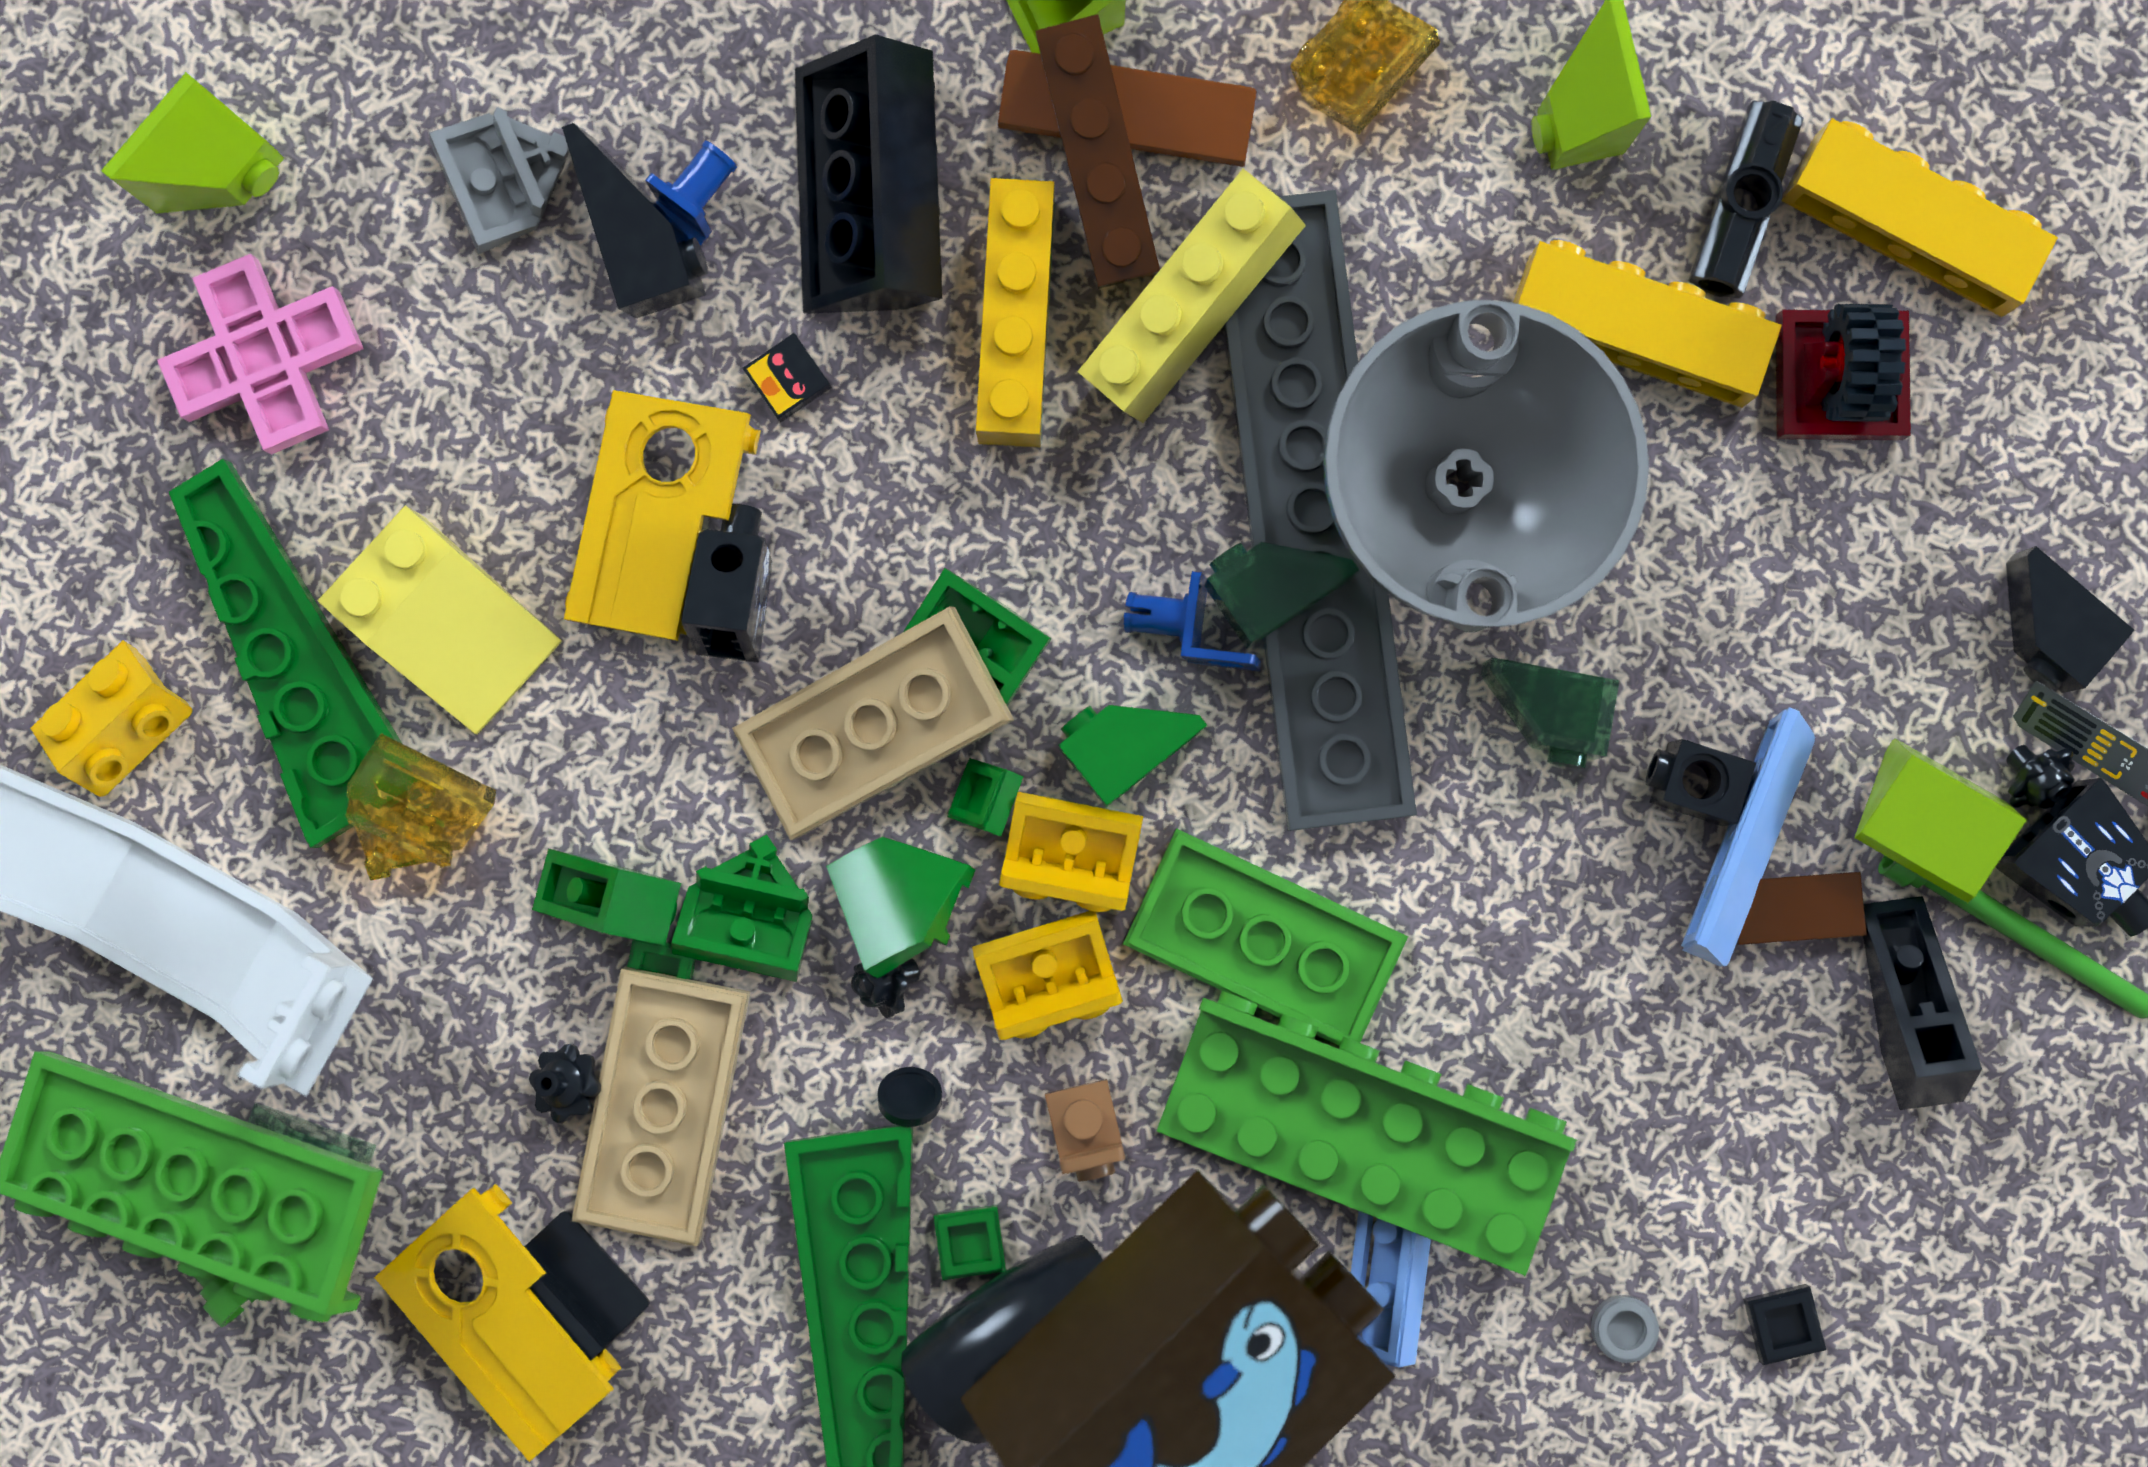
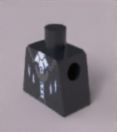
(729, 588)
(2084, 860)

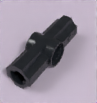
(1759, 167)

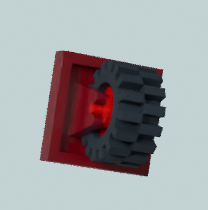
(1843, 373)

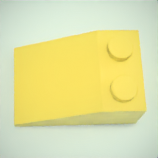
(439, 619)

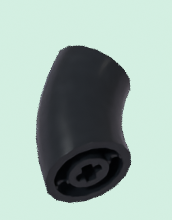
(985, 1326)

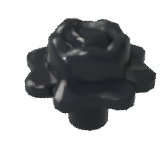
(2041, 777)
(886, 991)
(565, 1083)

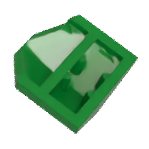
(1000, 635)

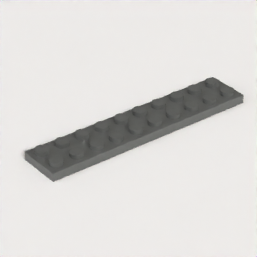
(1336, 661)

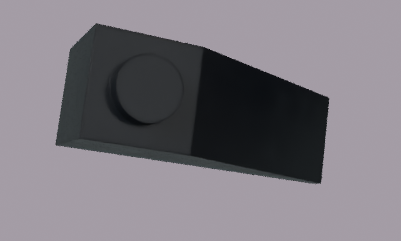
(642, 248)
(1917, 1007)

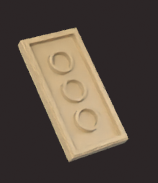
(873, 723)
(660, 1106)

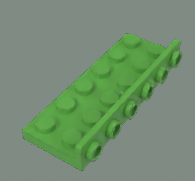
(1367, 1132)
(188, 1185)

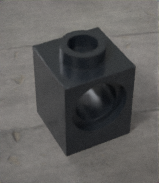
(1726, 775)

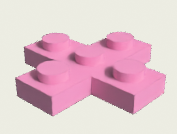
(260, 354)

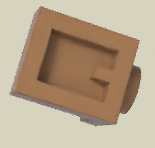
(1085, 1130)

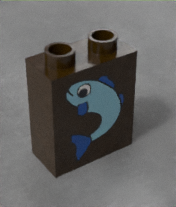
(1190, 1348)

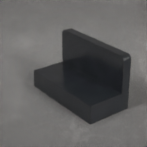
(583, 1285)

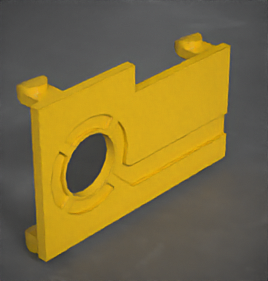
(646, 531)
(505, 1339)

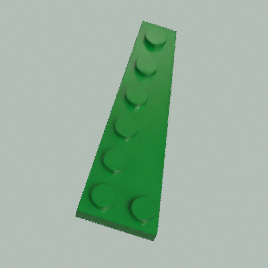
(285, 649)
(854, 1264)

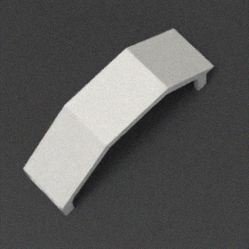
(178, 927)

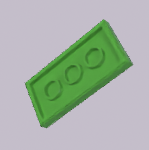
(1264, 939)

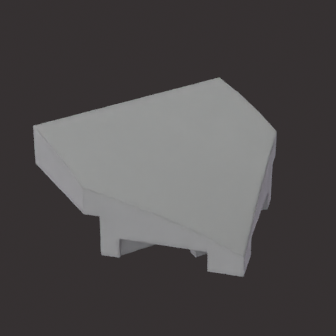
(499, 174)

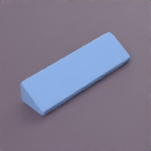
(1751, 841)
(1395, 1283)

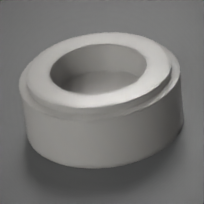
(1624, 1328)

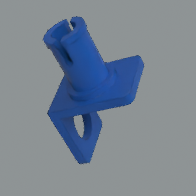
(693, 189)
(1185, 620)

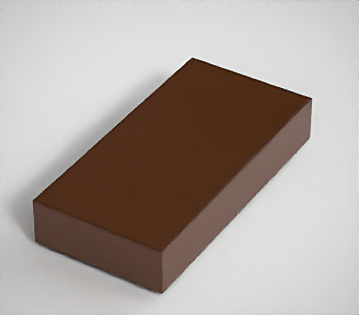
(1805, 909)

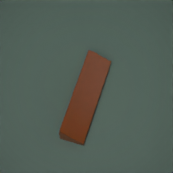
(1159, 110)

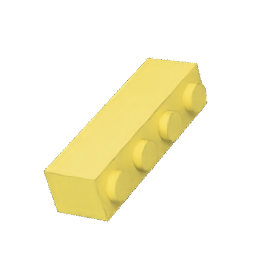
(1192, 296)

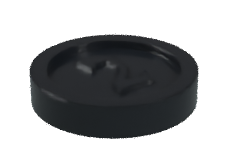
(909, 1096)

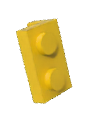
(110, 721)
(1070, 852)
(1047, 976)

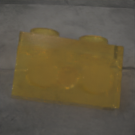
(1362, 60)

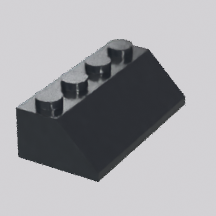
(868, 178)

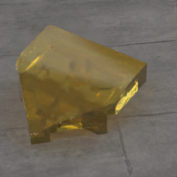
(412, 808)

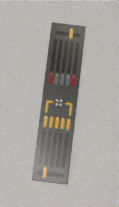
(2093, 741)

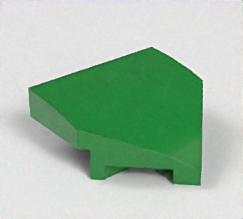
(896, 900)
(746, 915)

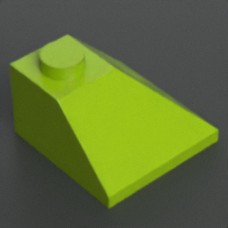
(1597, 97)
(194, 155)

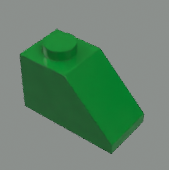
(1124, 745)
(607, 897)

